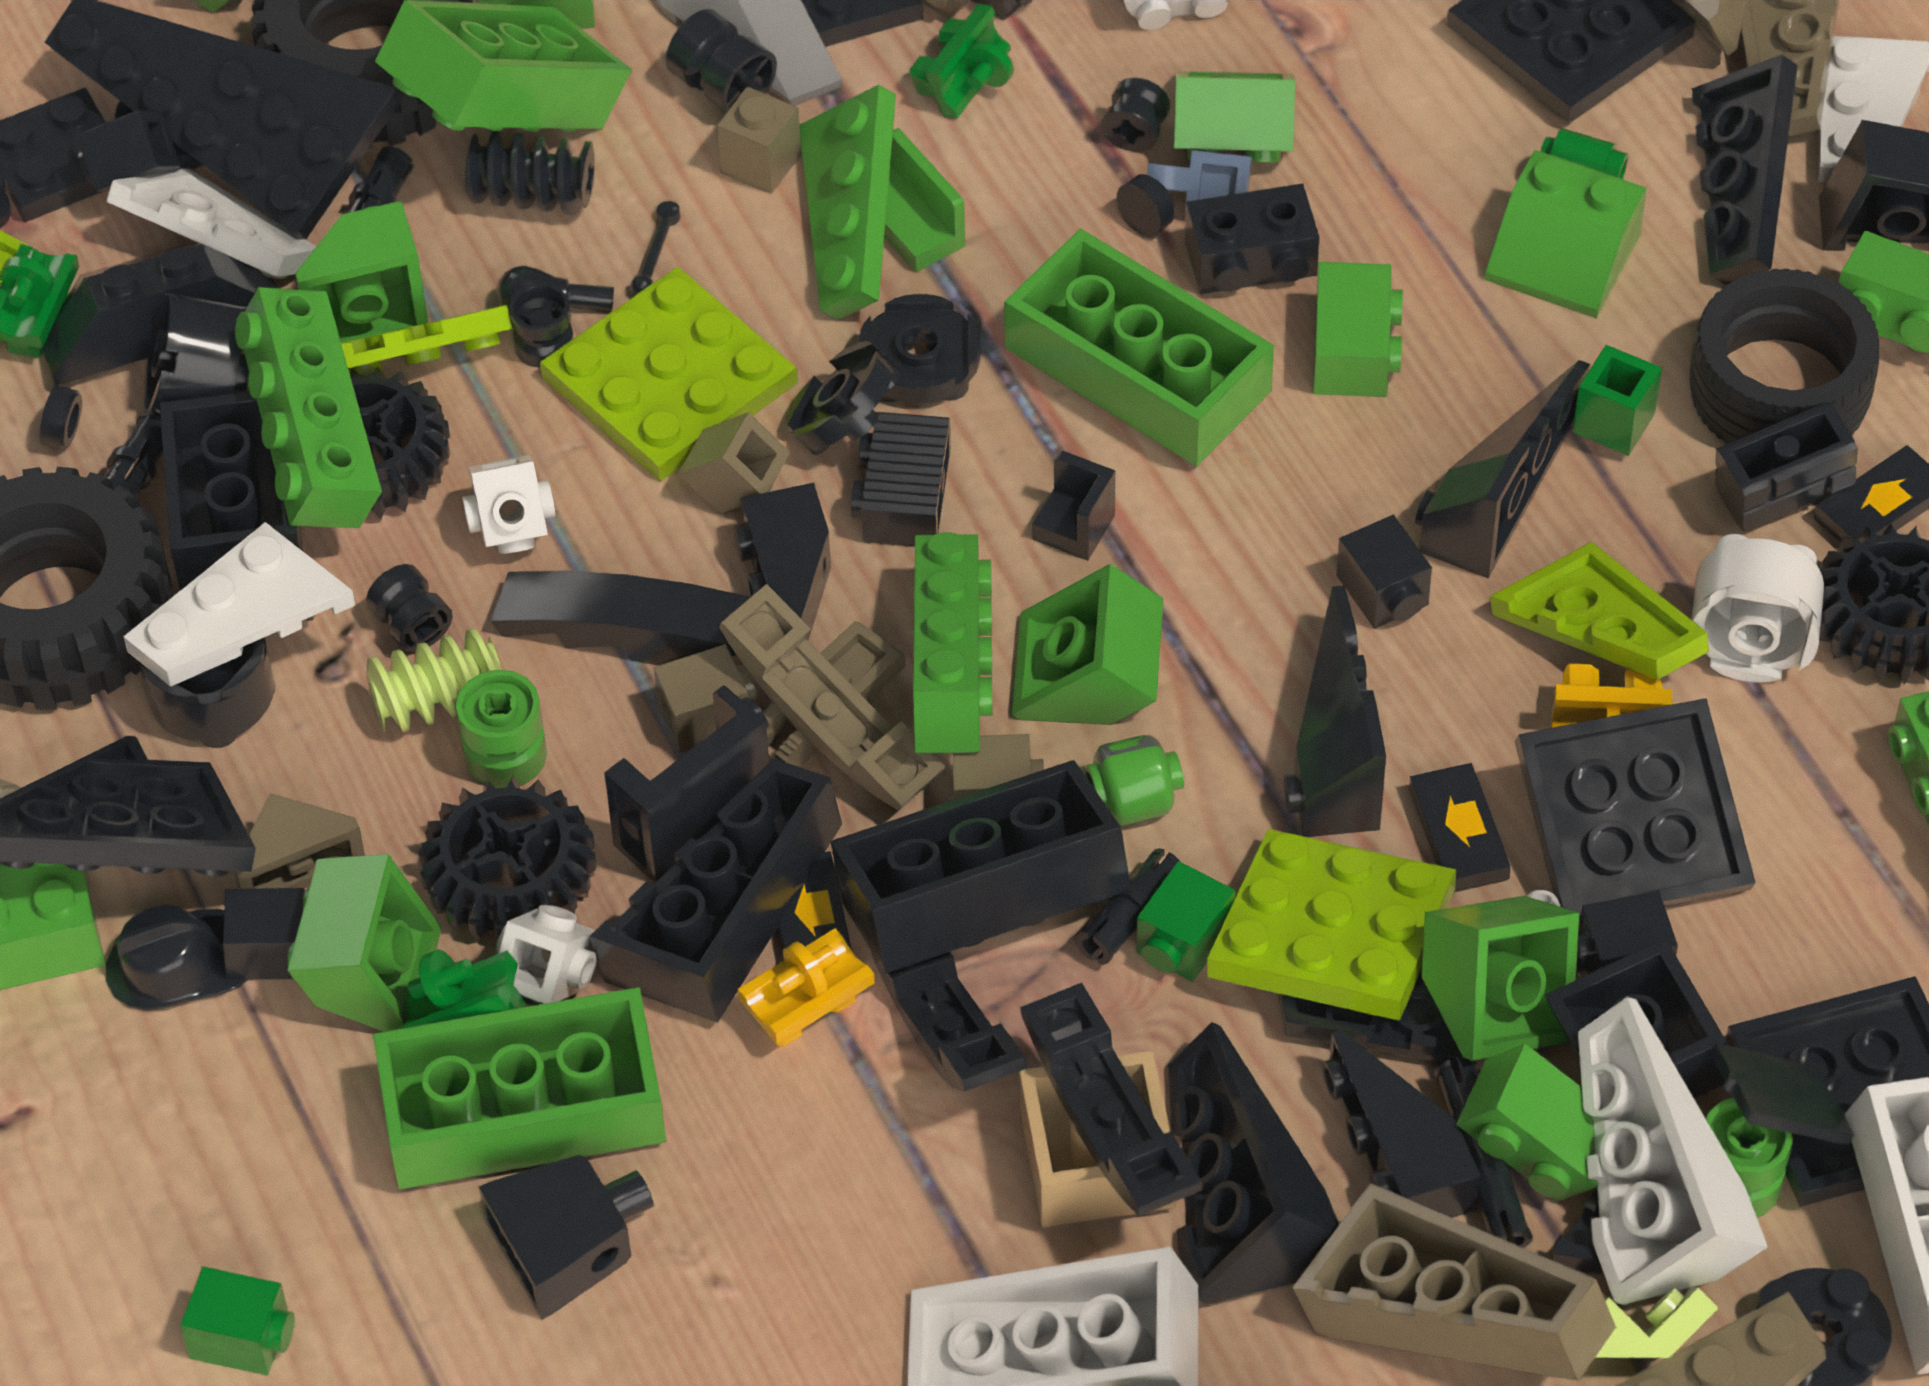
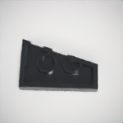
(1417, 1035)

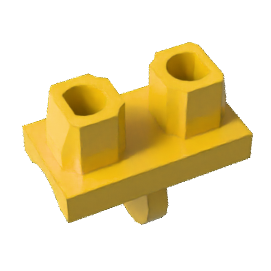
(1582, 699)
(805, 986)

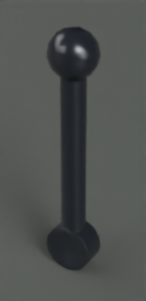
(667, 215)

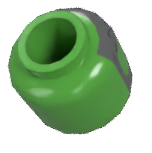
(1135, 778)

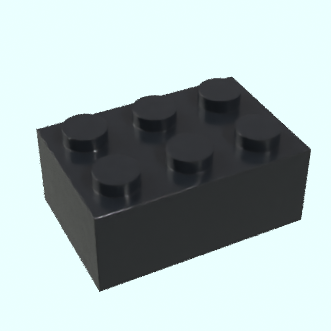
(217, 480)

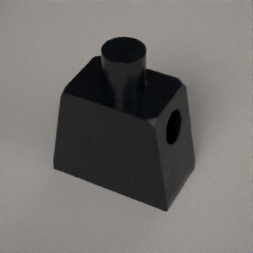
(563, 1227)

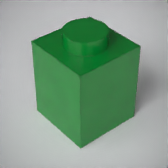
(1617, 400)
(1183, 921)
(236, 1321)

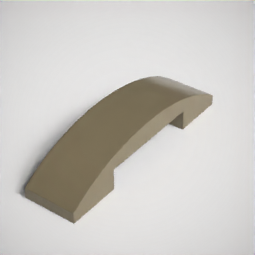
(824, 704)

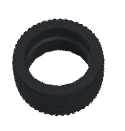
(1791, 309)

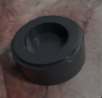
(1145, 205)
(60, 417)

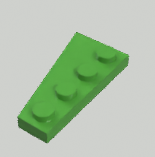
(847, 193)

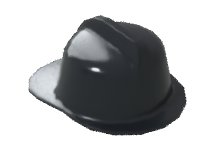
(169, 958)

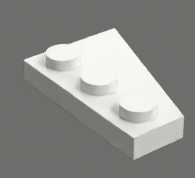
(1867, 82)
(212, 217)
(241, 598)

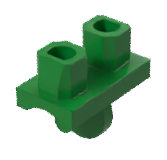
(968, 59)
(32, 296)
(461, 988)

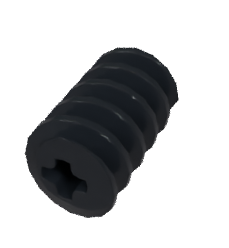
(529, 174)

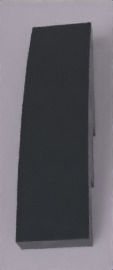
(607, 609)

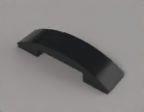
(951, 1024)
(1104, 1103)

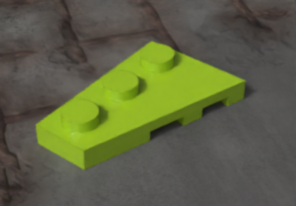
(423, 341)
(1603, 611)

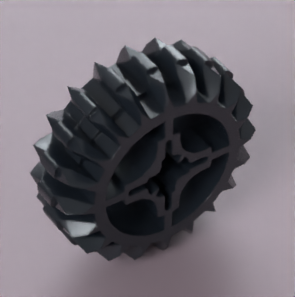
(389, 414)
(1894, 583)
(516, 838)

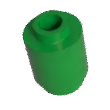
(1587, 151)

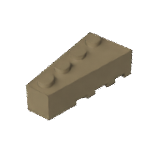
(1451, 1292)

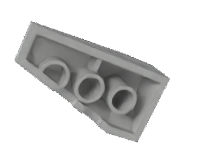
(783, 29)

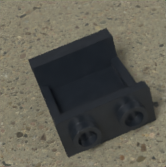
(683, 801)

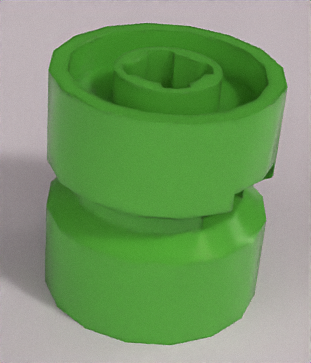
(501, 728)
(1755, 1152)

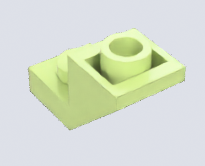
(1673, 1321)

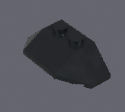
(114, 308)

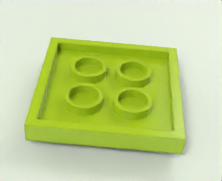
(667, 371)
(1330, 924)

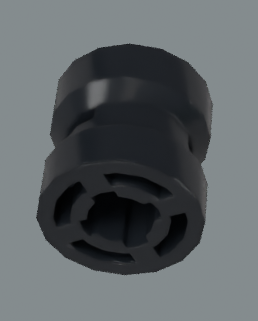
(540, 322)
(404, 602)

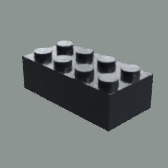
(980, 866)

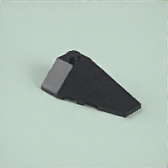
(1495, 482)
(1340, 737)
(1259, 1198)

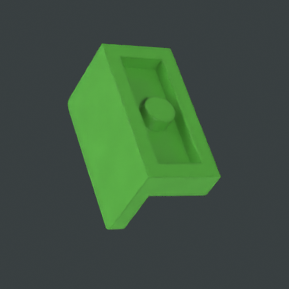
(922, 207)

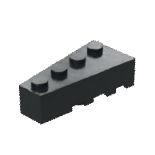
(1878, 187)

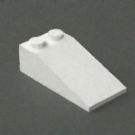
(1061, 1325)

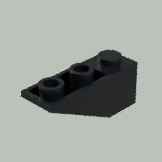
(787, 545)
(1405, 1135)

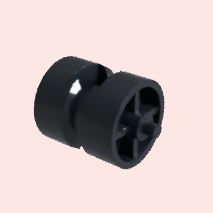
(716, 59)

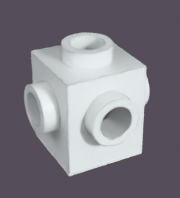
(500, 482)
(550, 954)

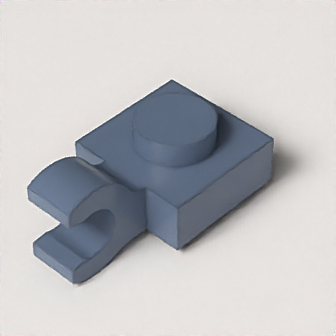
(1207, 177)

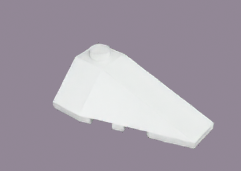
(1663, 1181)

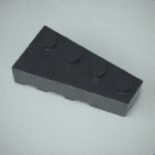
(723, 899)

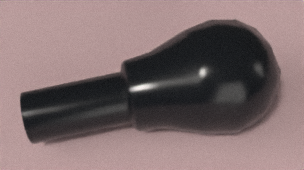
(578, 294)

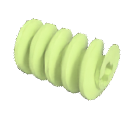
(429, 679)

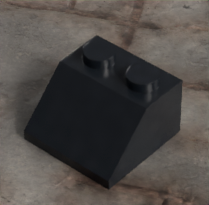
(1665, 997)

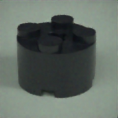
(194, 351)
(216, 702)

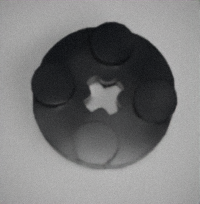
(947, 334)
(844, 400)
(1849, 1308)

